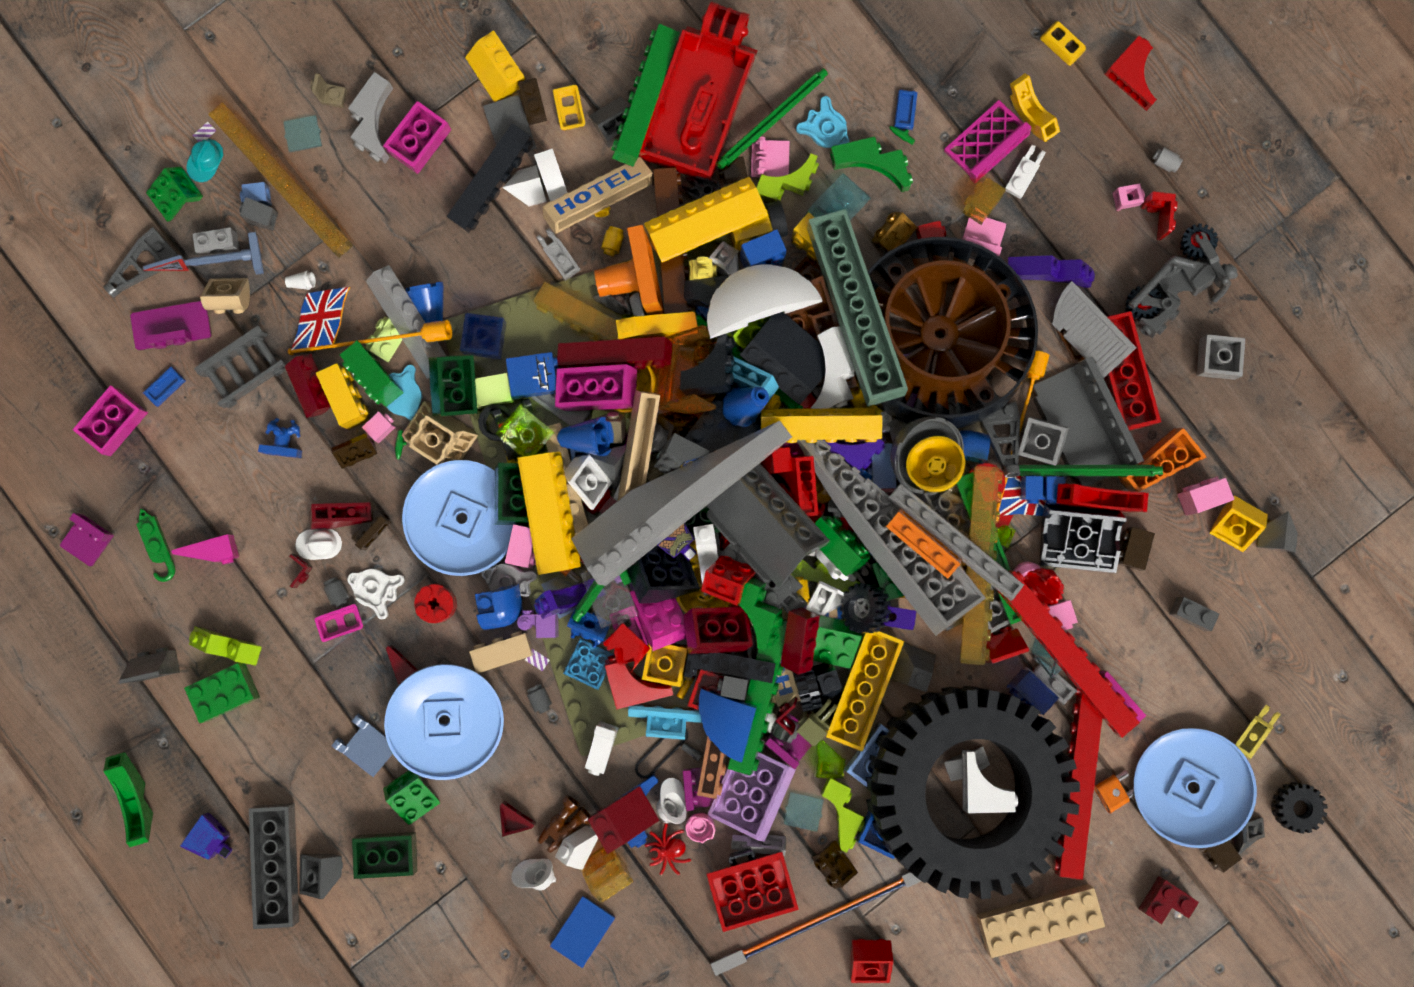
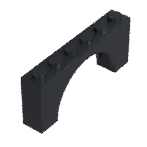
(715, 372)

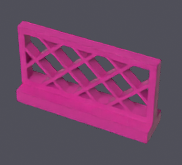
(996, 154)

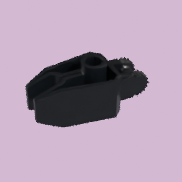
(701, 187)

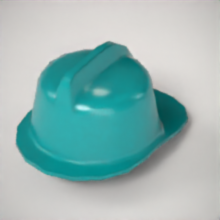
(204, 160)

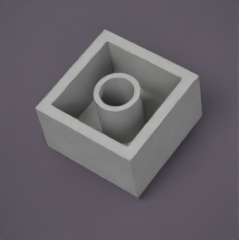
(1221, 357)
(1043, 440)

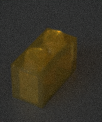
(984, 200)

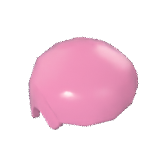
(700, 827)

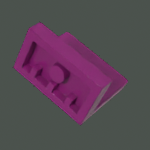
(86, 539)
(789, 752)
(691, 782)

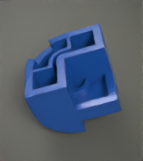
(975, 446)
(498, 607)

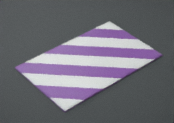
(204, 132)
(538, 660)

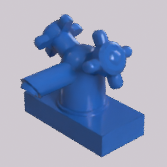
(281, 440)
(588, 628)

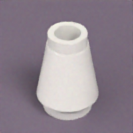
(302, 280)

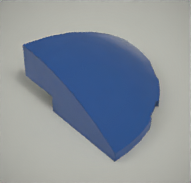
(726, 722)

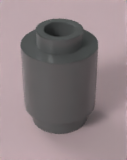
(336, 592)
(539, 699)

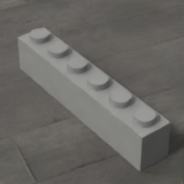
(403, 315)

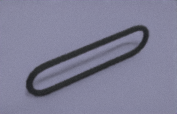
(656, 768)

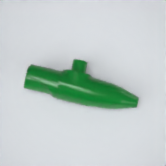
(903, 135)
(399, 444)

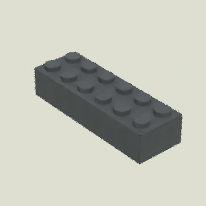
(273, 866)

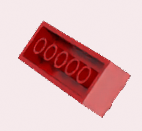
(1130, 381)

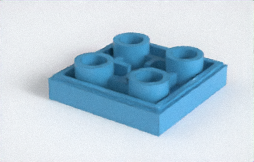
(588, 664)

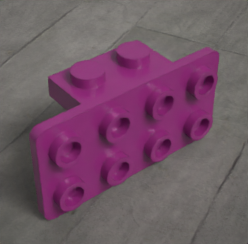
(170, 326)

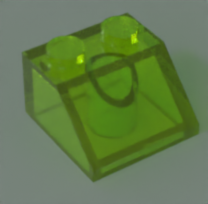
(524, 432)

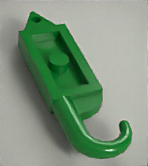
(155, 543)

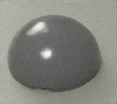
(910, 436)

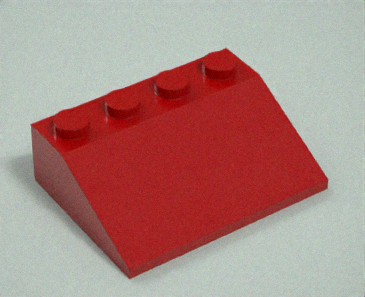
(752, 891)

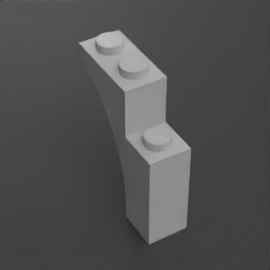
(366, 111)

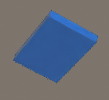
(582, 931)

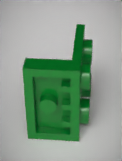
(172, 191)
(410, 797)

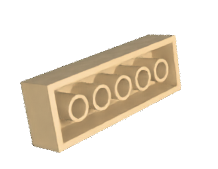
(1040, 920)

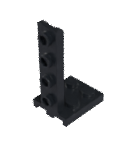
(729, 665)

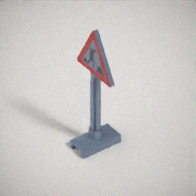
(179, 264)

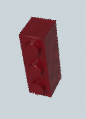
(307, 385)
(800, 640)

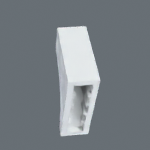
(551, 174)
(705, 547)
(601, 748)
(979, 794)

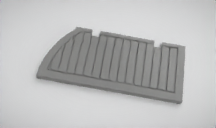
(1090, 330)

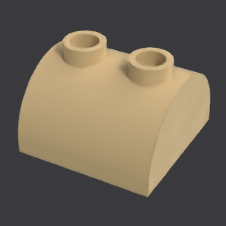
(226, 295)

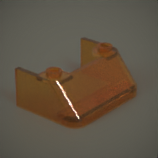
(687, 350)

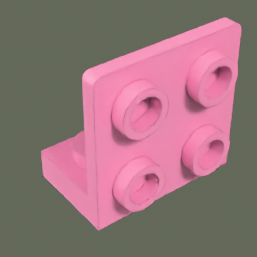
(986, 235)

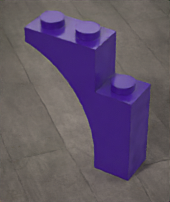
(1051, 269)
(858, 453)
(559, 601)

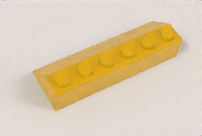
(705, 219)
(827, 423)
(548, 512)
(864, 689)

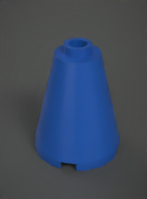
(428, 300)
(744, 405)
(588, 436)

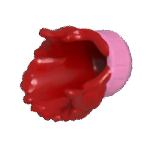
(1043, 581)

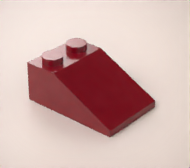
(623, 819)

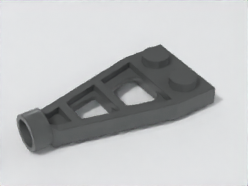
(149, 241)
(1006, 415)

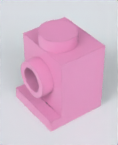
(1133, 191)

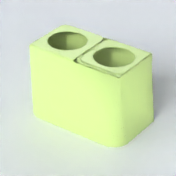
(493, 390)

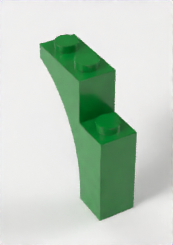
(866, 154)
(763, 616)
(130, 791)

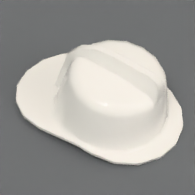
(318, 544)
(672, 805)
(533, 874)

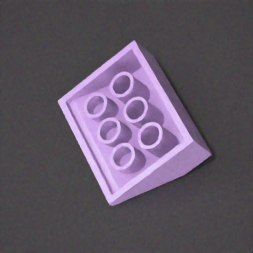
(753, 800)

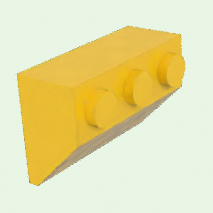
(494, 67)

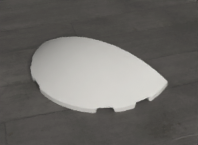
(756, 295)

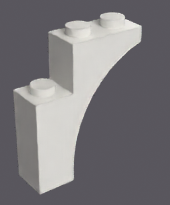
(838, 369)

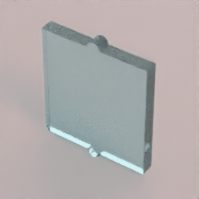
(302, 133)
(803, 812)

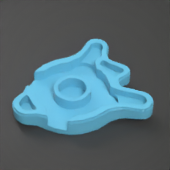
(825, 127)
(410, 400)

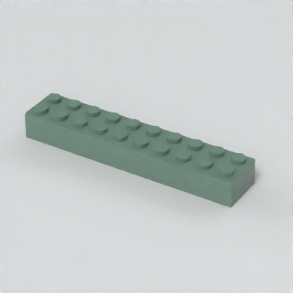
(856, 308)

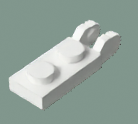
(1024, 173)

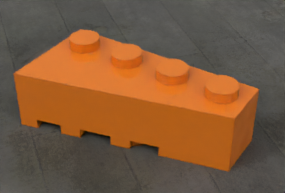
(1172, 452)

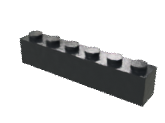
(490, 178)

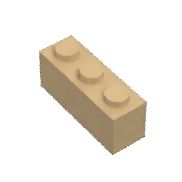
(501, 652)

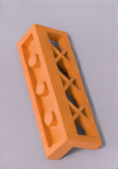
(924, 543)

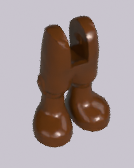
(558, 829)

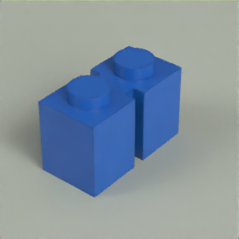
(1040, 488)

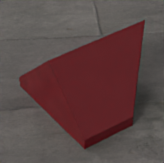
(513, 820)

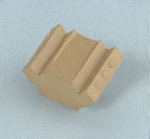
(438, 437)

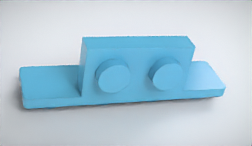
(665, 722)

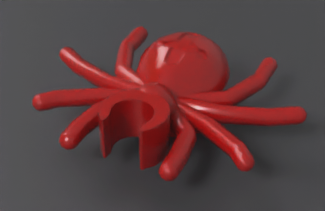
(667, 850)

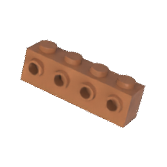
(711, 771)

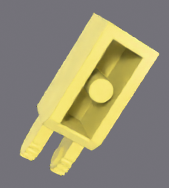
(701, 268)
(1256, 733)

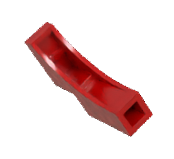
(1104, 499)

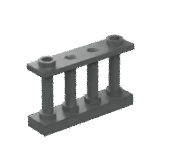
(240, 348)

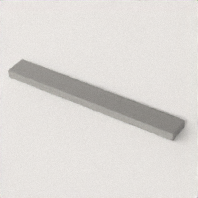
(956, 542)

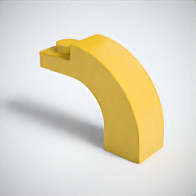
(1029, 109)

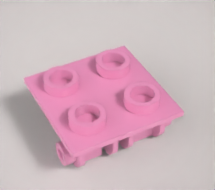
(770, 158)

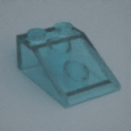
(840, 196)

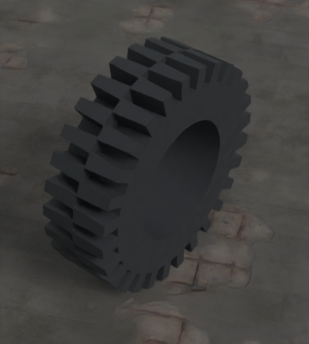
(1022, 837)

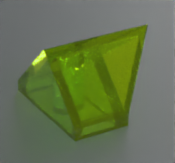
(827, 762)

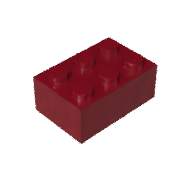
(717, 630)

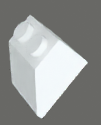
(587, 480)

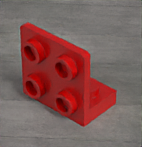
(1166, 205)
(727, 579)

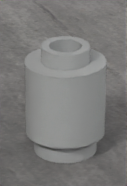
(1167, 159)

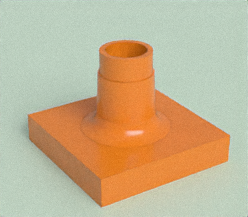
(634, 275)

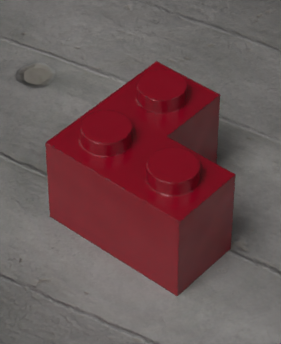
(1164, 897)

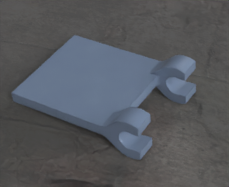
(366, 748)

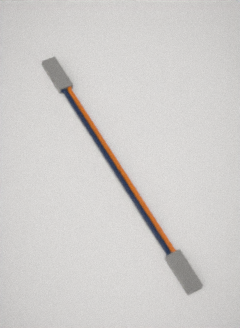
(738, 957)

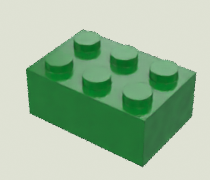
(370, 374)
(842, 548)
(835, 642)
(222, 692)

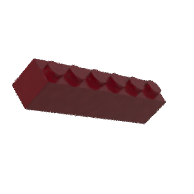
(633, 352)

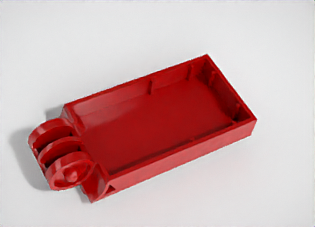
(698, 59)

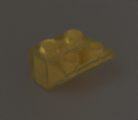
(606, 874)

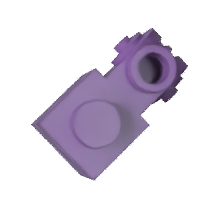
(545, 627)

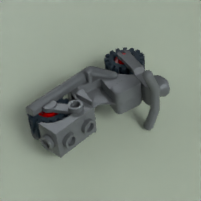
(1177, 276)

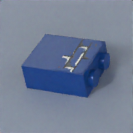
(532, 375)

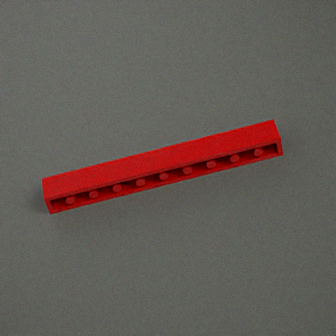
(1072, 659)
(1084, 750)

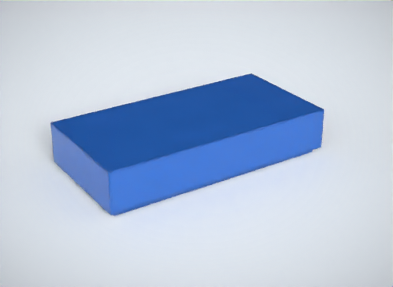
(905, 109)
(164, 386)

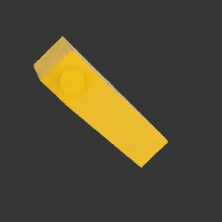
(655, 325)

